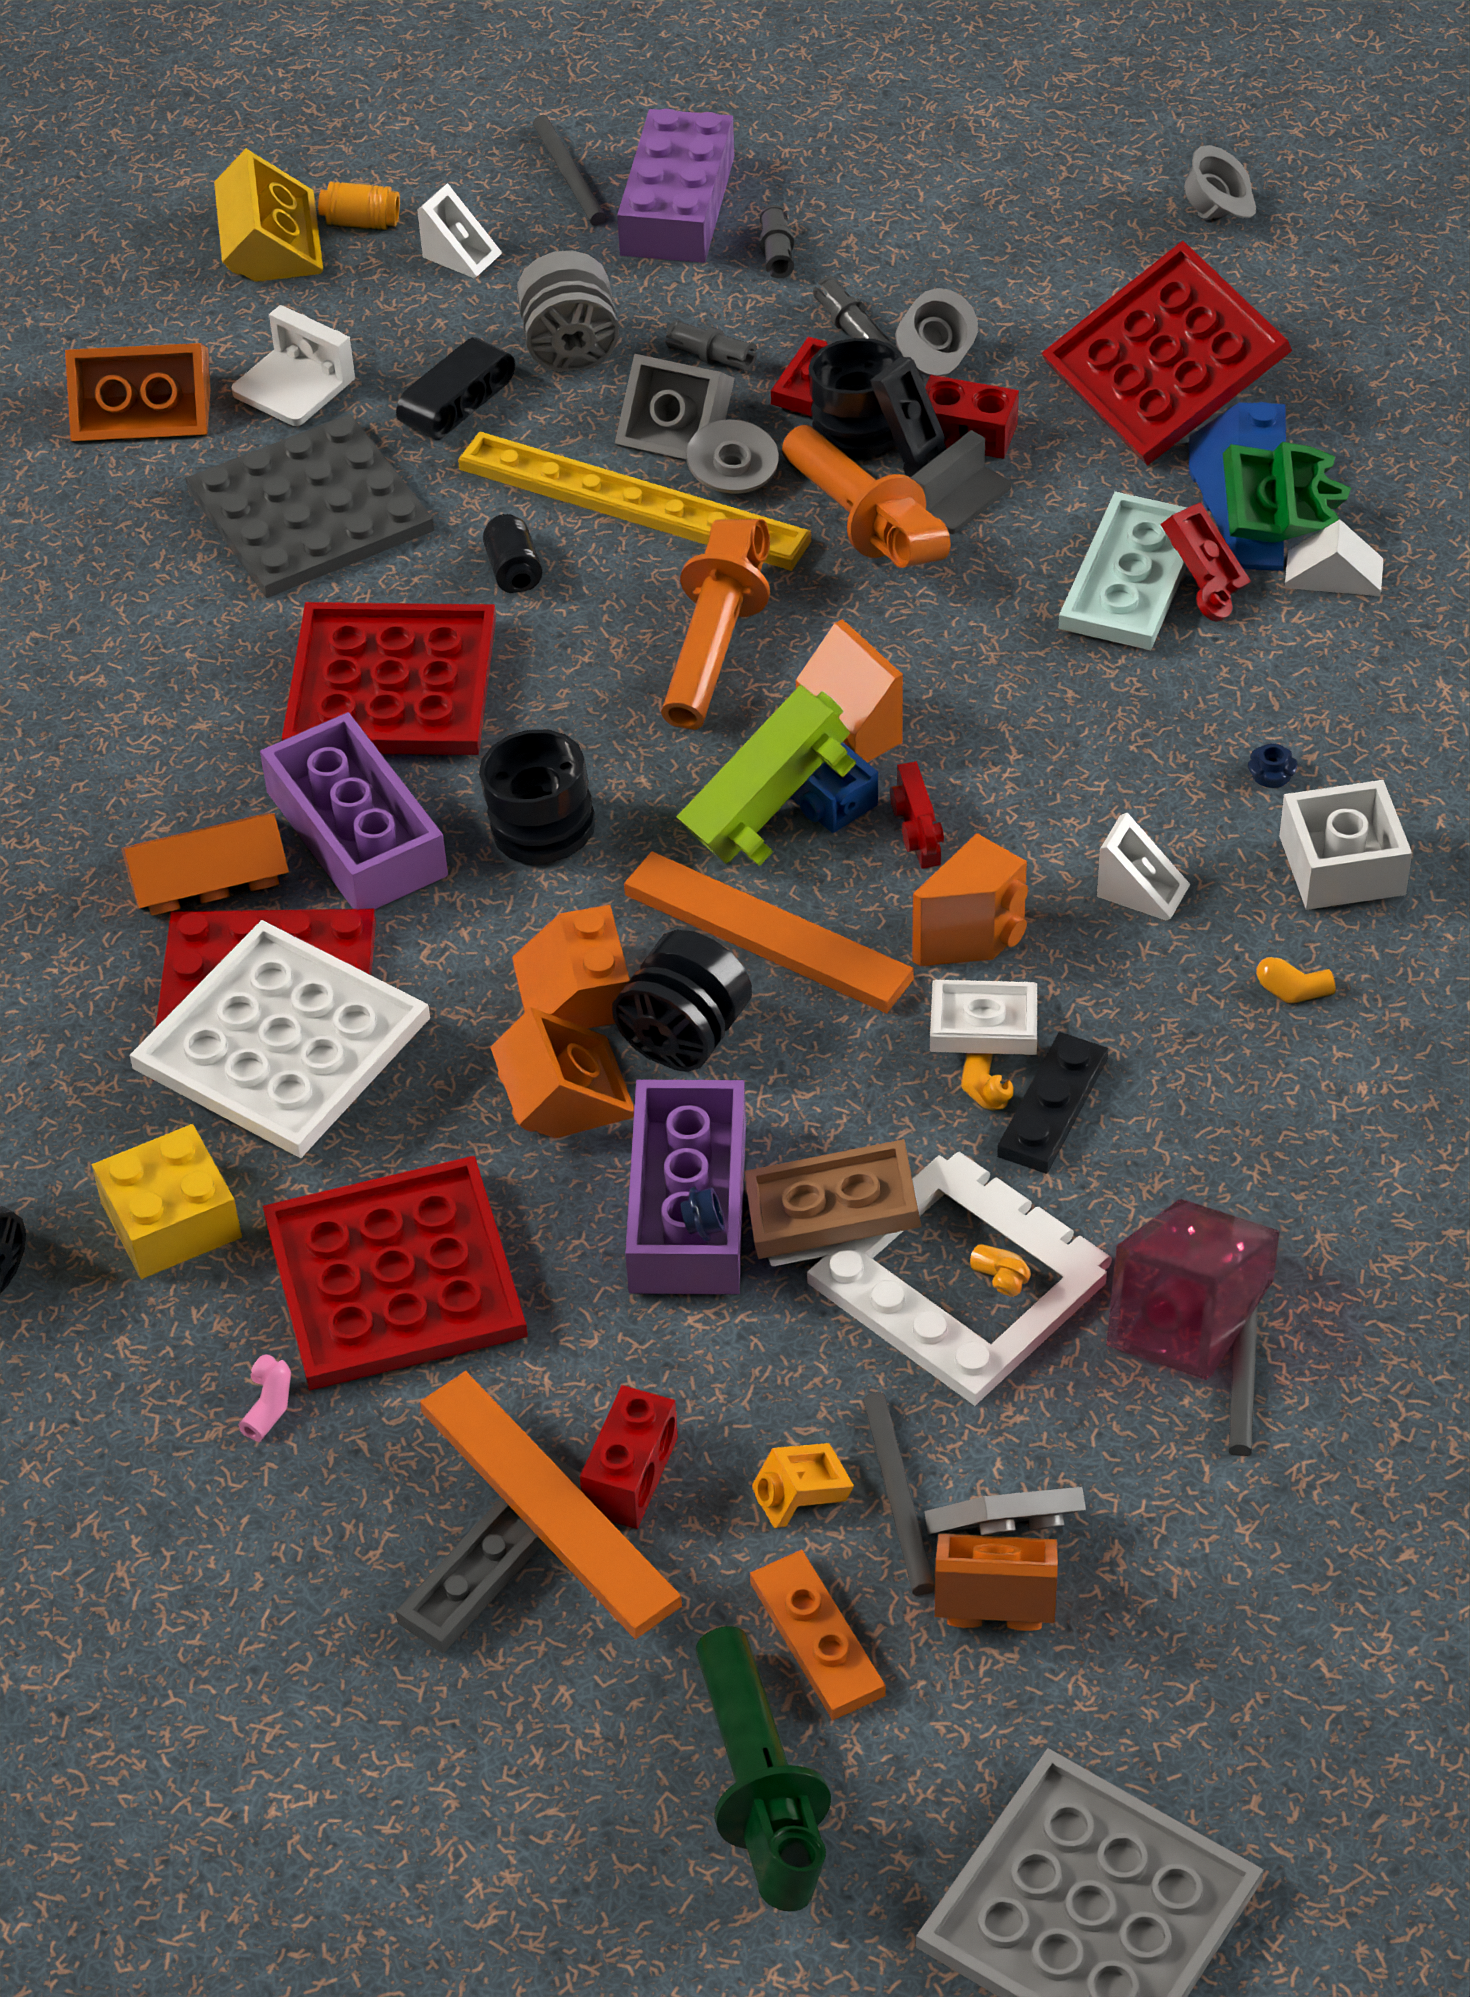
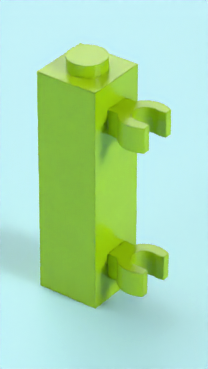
(767, 774)

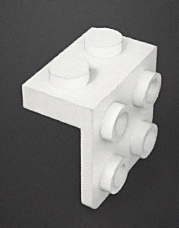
(301, 372)

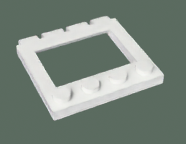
(927, 1331)

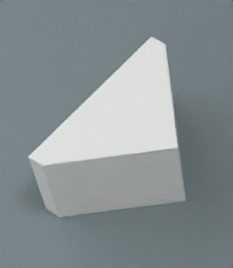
(453, 235)
(1335, 563)
(1137, 872)

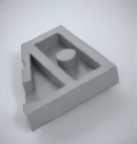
(1000, 1512)

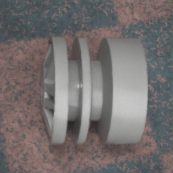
(567, 311)

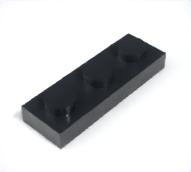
(1052, 1102)

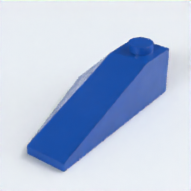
(1248, 425)

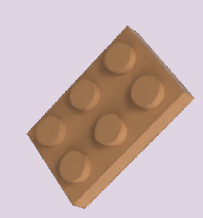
(831, 1199)

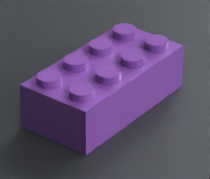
(676, 185)
(354, 813)
(683, 1140)

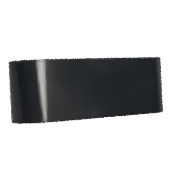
(455, 388)

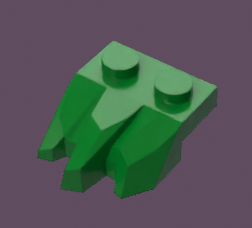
(1280, 491)

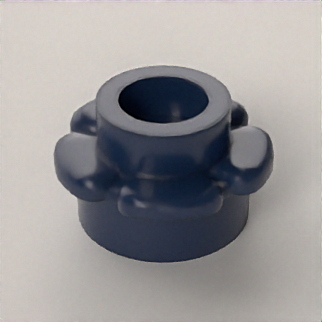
(1272, 765)
(703, 1213)

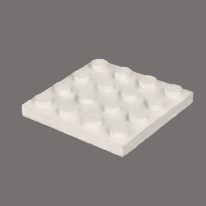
(280, 1038)

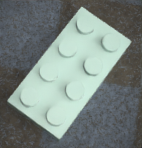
(1126, 575)

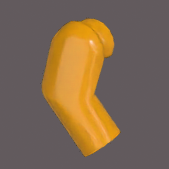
(1291, 984)
(982, 1086)
(1006, 1267)

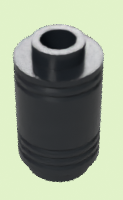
(512, 554)

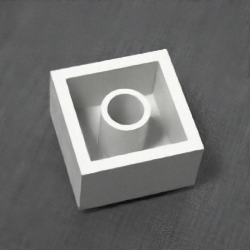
(1345, 844)

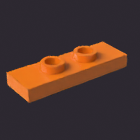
(817, 1635)

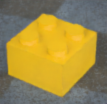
(167, 1201)

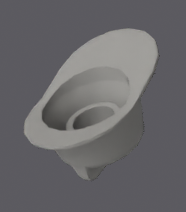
(1219, 185)
(937, 331)

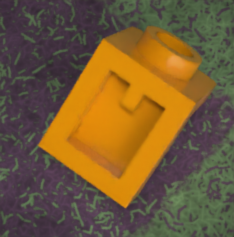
(800, 1478)

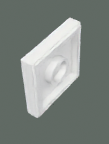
(984, 1017)

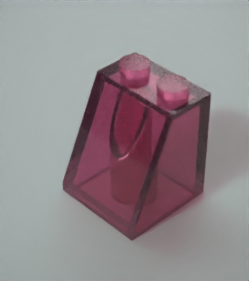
(1189, 1286)

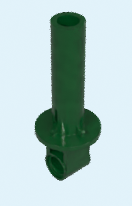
(772, 1804)

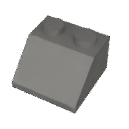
(670, 404)

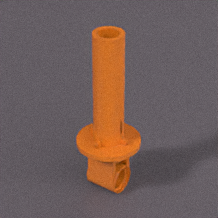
(884, 513)
(724, 586)

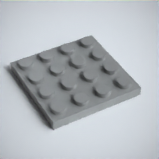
(1087, 1895)

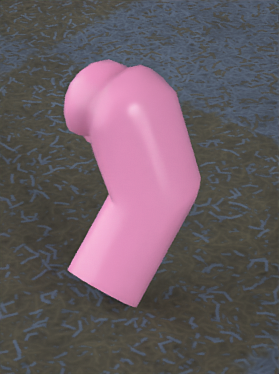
(273, 1401)

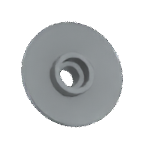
(732, 456)

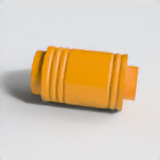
(359, 205)

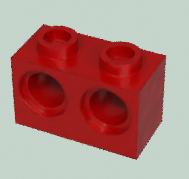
(975, 407)
(630, 1455)

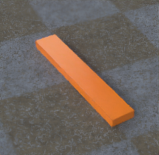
(769, 932)
(551, 1505)

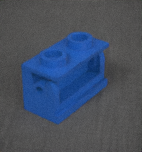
(836, 799)

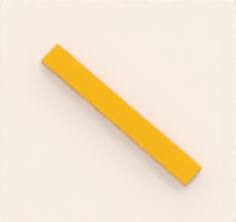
(619, 495)

